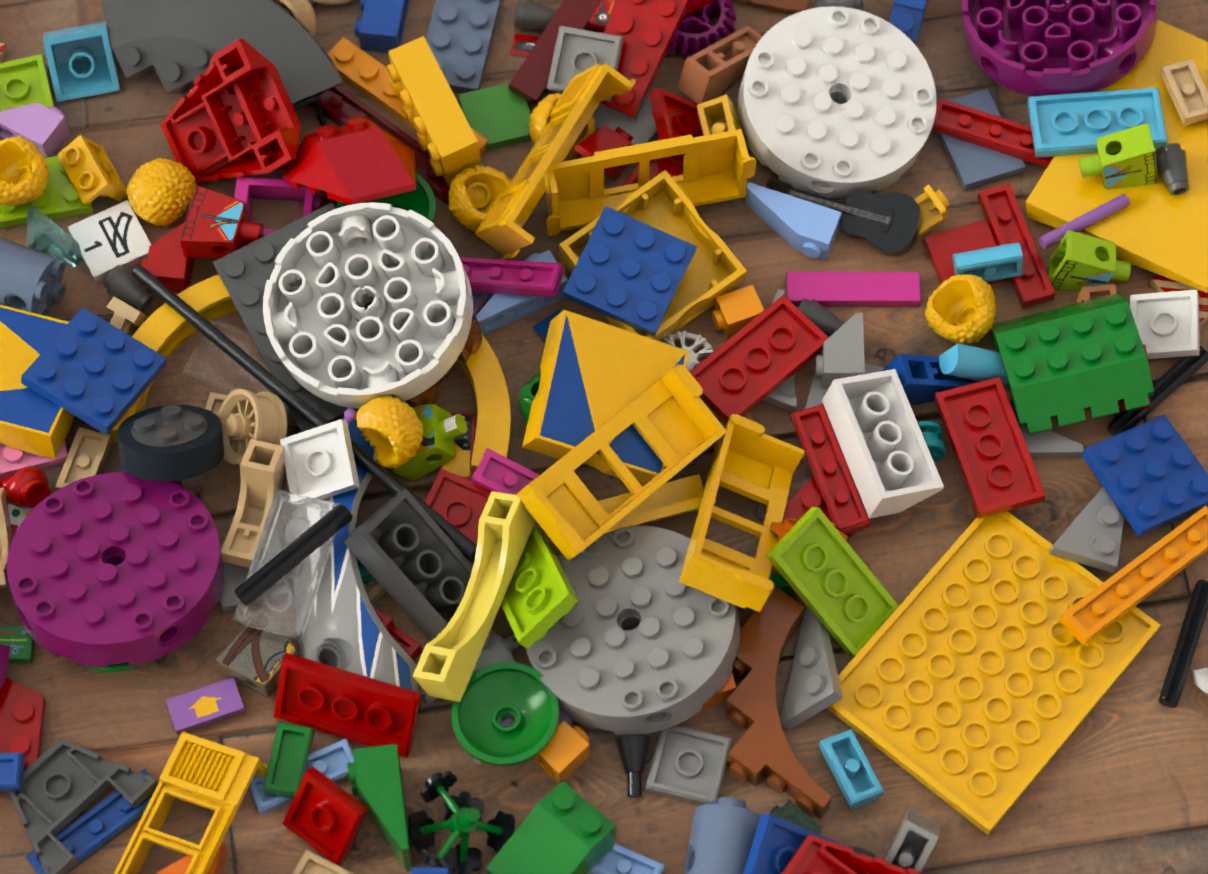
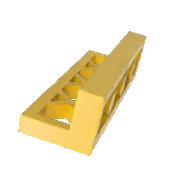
(668, 501)

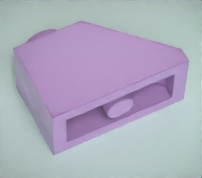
(37, 123)

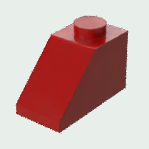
(605, 139)
(168, 262)

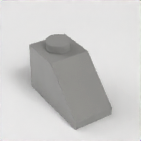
(842, 352)
(913, 841)

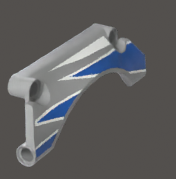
(342, 622)

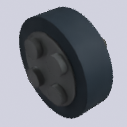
(170, 443)

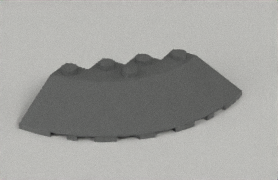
(184, 35)

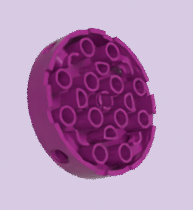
(1058, 43)
(115, 569)

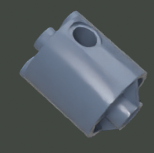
(29, 278)
(721, 837)

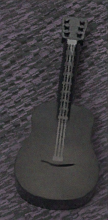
(884, 220)

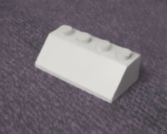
(881, 442)

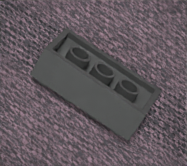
(413, 562)

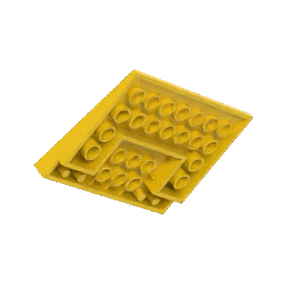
(1157, 228)

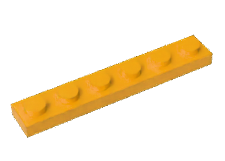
(374, 80)
(1138, 579)

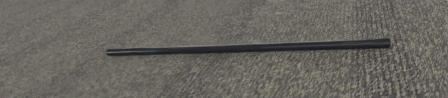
(292, 399)

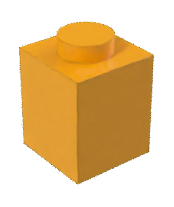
(736, 310)
(565, 752)

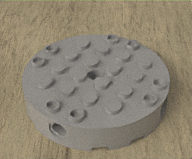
(642, 675)

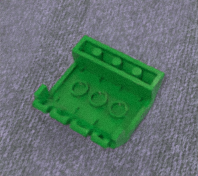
(1073, 362)

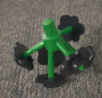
(461, 819)

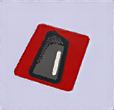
(523, 44)

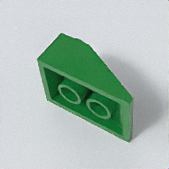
(379, 783)
(557, 837)

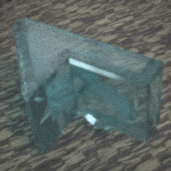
(47, 236)

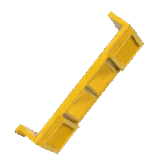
(569, 117)
(713, 172)
(672, 424)
(758, 469)
(201, 775)

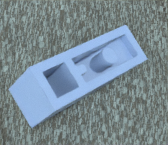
(799, 222)
(507, 308)

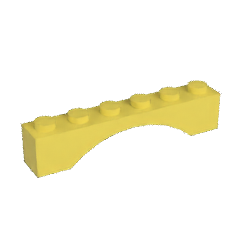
(452, 655)

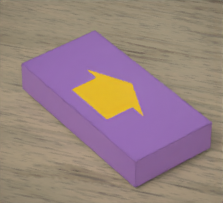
(205, 706)

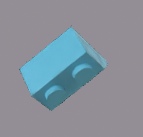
(81, 61)

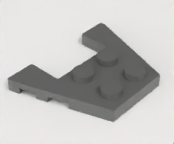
(61, 787)

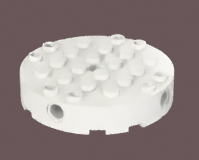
(880, 95)
(356, 258)

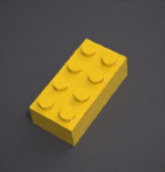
(432, 109)

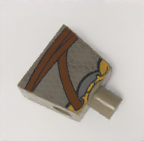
(255, 659)

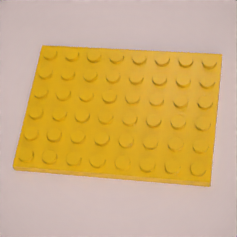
(978, 673)

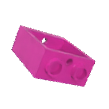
(274, 189)

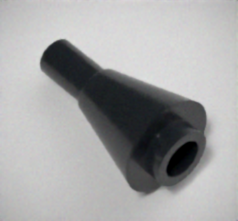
(633, 754)

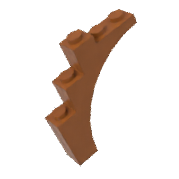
(753, 706)

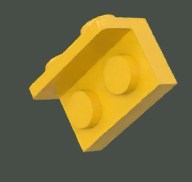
(91, 170)

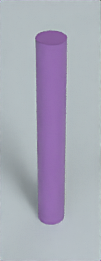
(1084, 220)

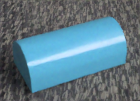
(990, 262)
(972, 363)
(851, 769)

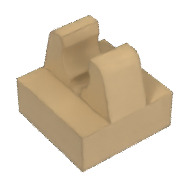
(125, 316)

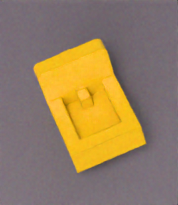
(933, 209)

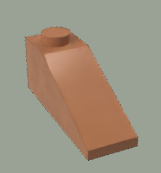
(717, 66)

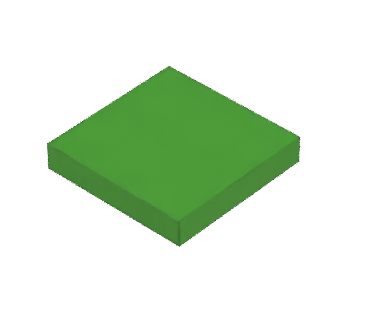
(497, 115)

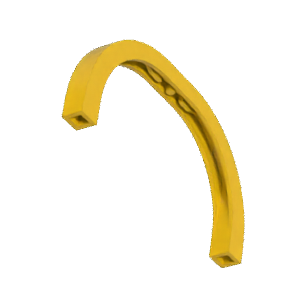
(168, 330)

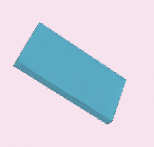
(1075, 121)

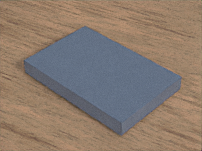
(974, 163)

